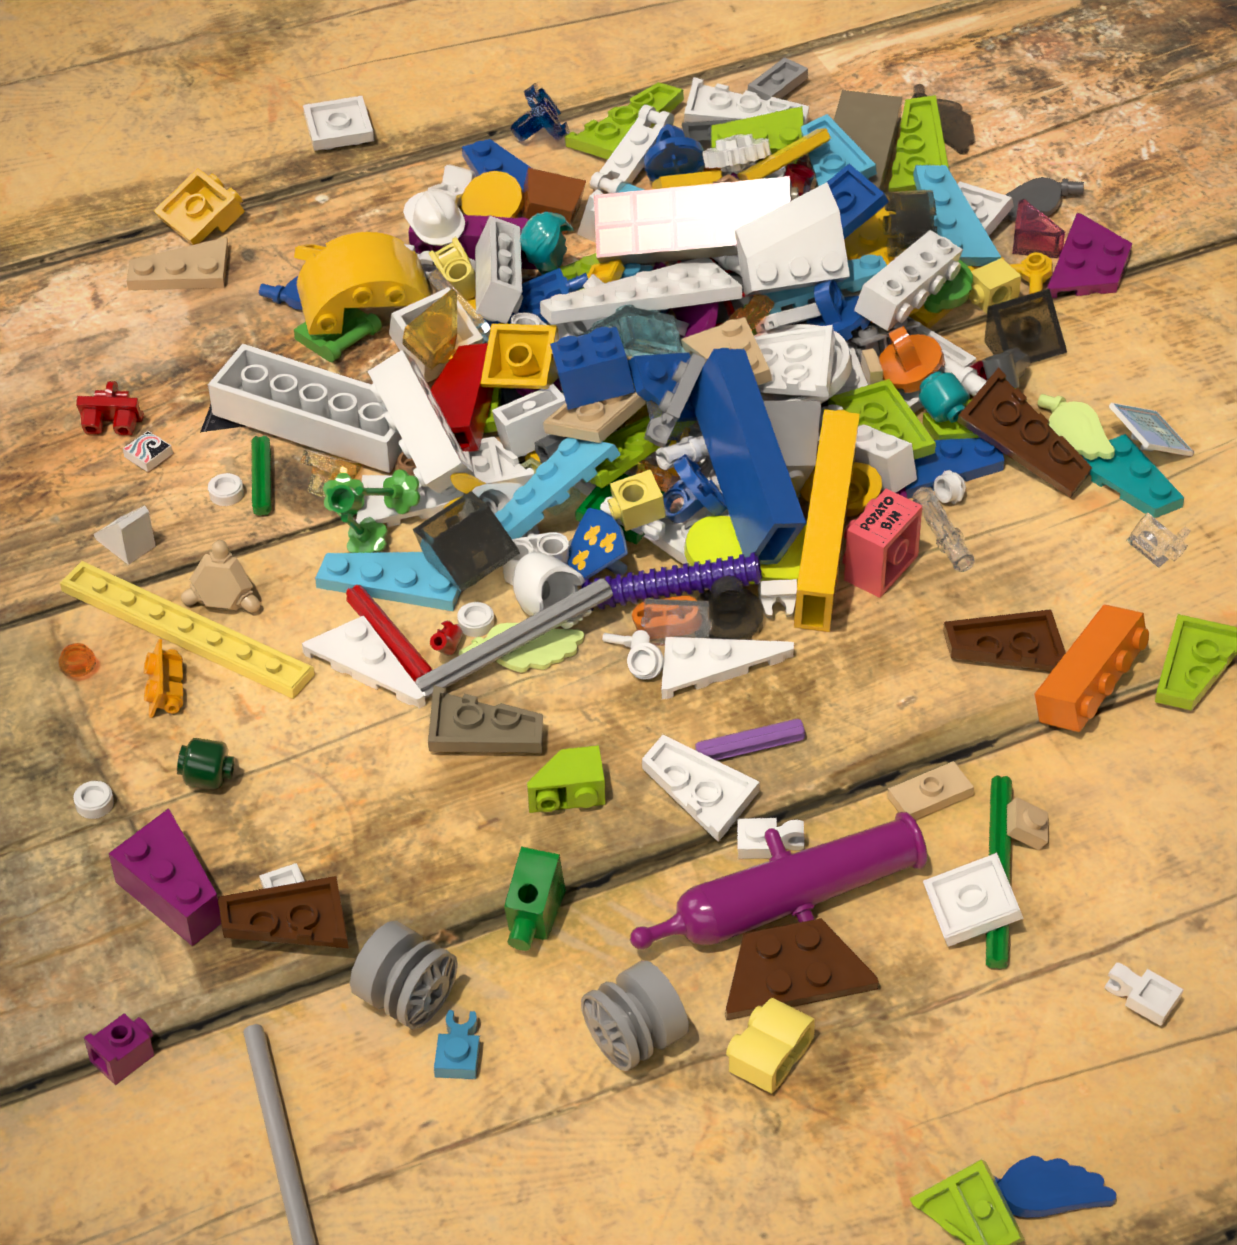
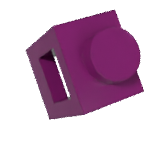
(120, 1047)

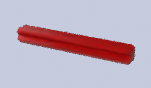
(394, 639)

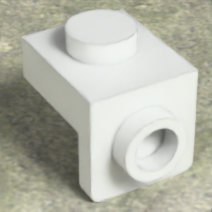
(454, 182)

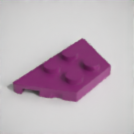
(1090, 260)

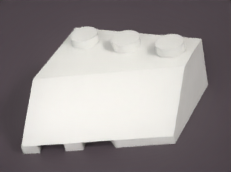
(793, 245)

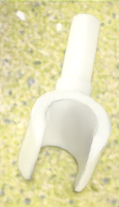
(629, 641)

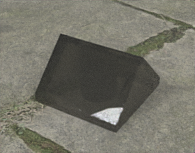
(1025, 324)

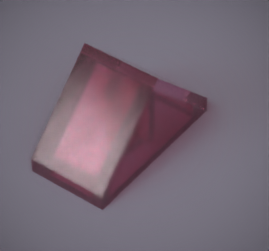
(1036, 233)

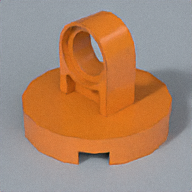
(910, 359)

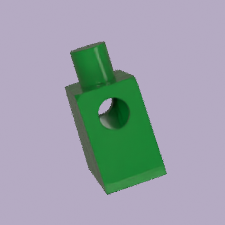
(533, 897)

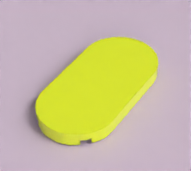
(716, 538)

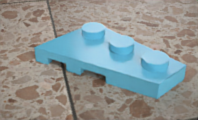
(836, 153)

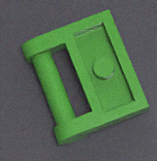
(329, 346)

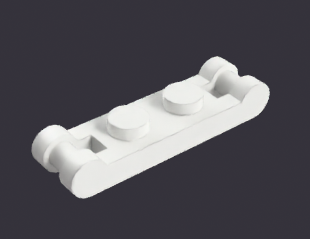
(629, 155)

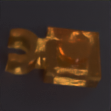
(661, 476)

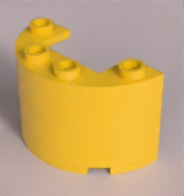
(358, 273)

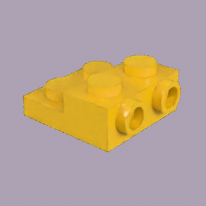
(200, 207)

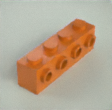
(1091, 668)

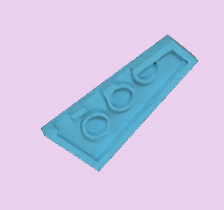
(955, 215)
(860, 272)
(389, 576)

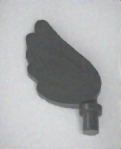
(1042, 194)

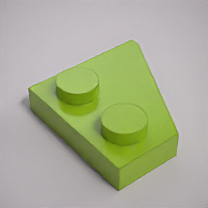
(971, 1207)

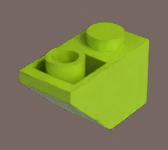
(568, 781)

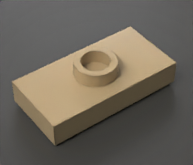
(931, 791)

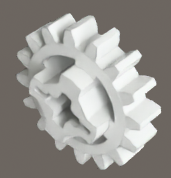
(736, 153)

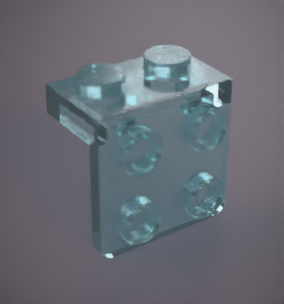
(643, 330)

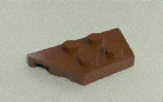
(795, 966)

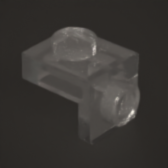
(1157, 541)

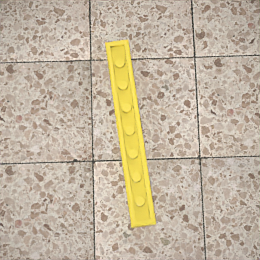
(188, 629)

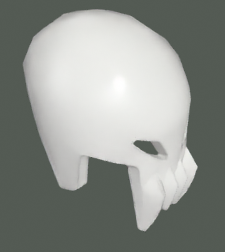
(543, 581)

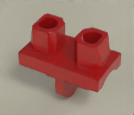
(109, 406)

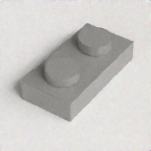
(779, 80)

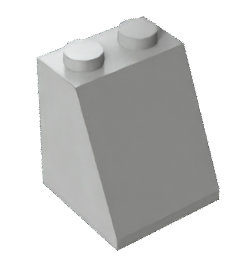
(797, 435)

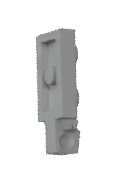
(674, 402)

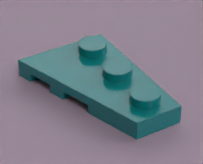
(1136, 479)

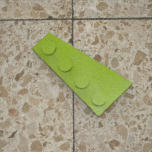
(604, 136)
(919, 142)

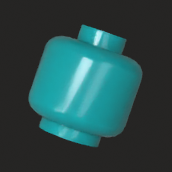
(943, 396)

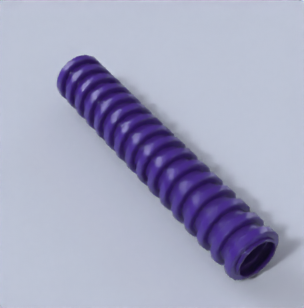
(679, 579)

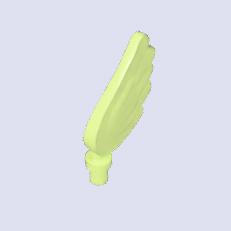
(1078, 425)
(540, 652)

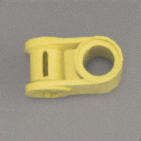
(456, 268)

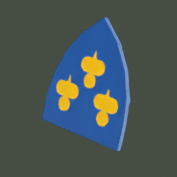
(597, 545)

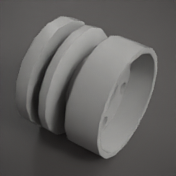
(403, 974)
(634, 1015)

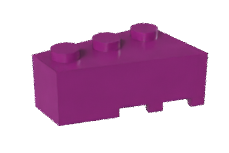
(167, 878)

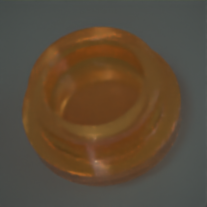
(77, 660)

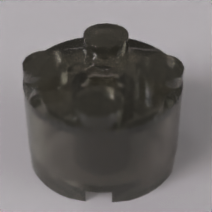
(908, 219)

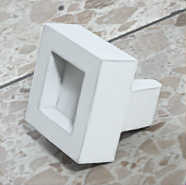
(778, 591)

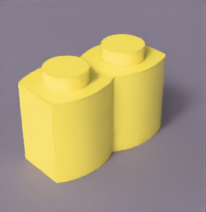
(770, 1044)

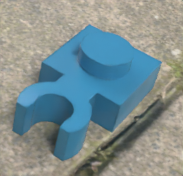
(458, 1050)

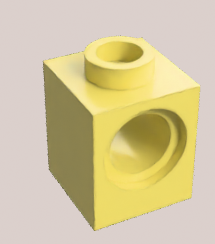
(994, 284)
(648, 498)

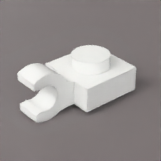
(752, 840)
(1147, 995)

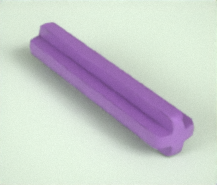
(752, 740)

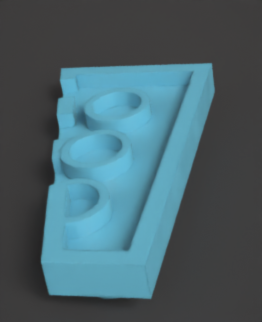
(549, 485)

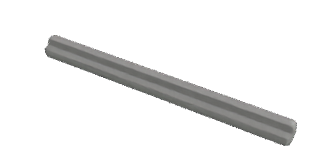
(515, 637)

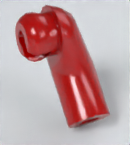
(447, 639)

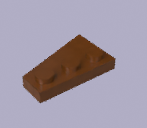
(1007, 639)
(287, 914)

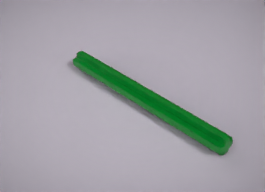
(999, 842)

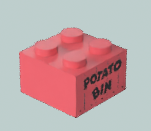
(882, 542)

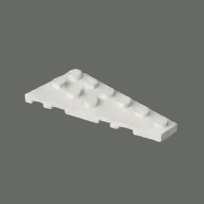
(664, 288)
(797, 361)

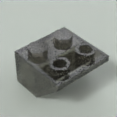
(465, 541)

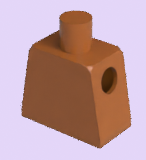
(553, 194)

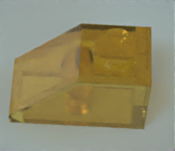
(434, 332)

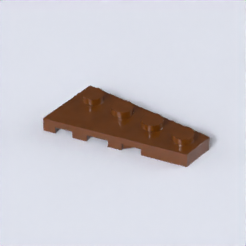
(1013, 426)

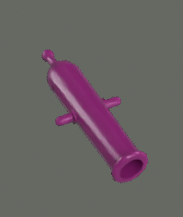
(789, 883)

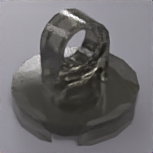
(733, 610)

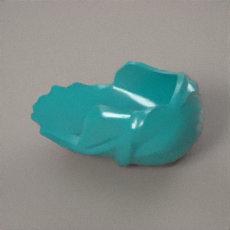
(544, 240)

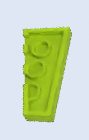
(632, 448)

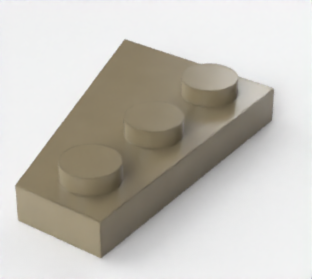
(472, 726)

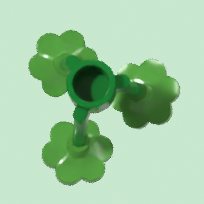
(347, 498)

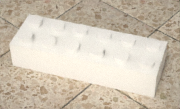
(305, 406)

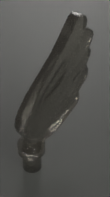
(955, 123)

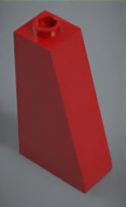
(462, 396)

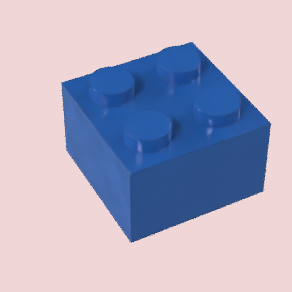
(592, 367)

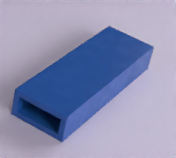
(746, 456)

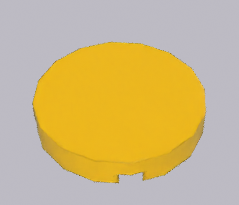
(493, 195)

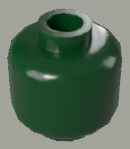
(205, 763)

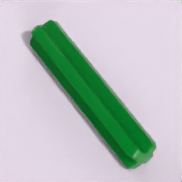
(261, 475)

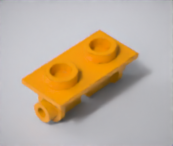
(160, 689)

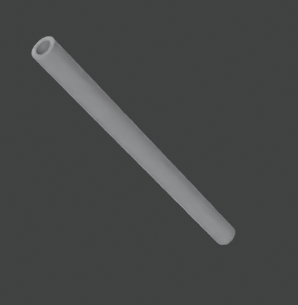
(278, 1136)

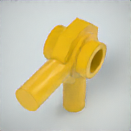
(1035, 270)

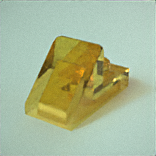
(326, 468)

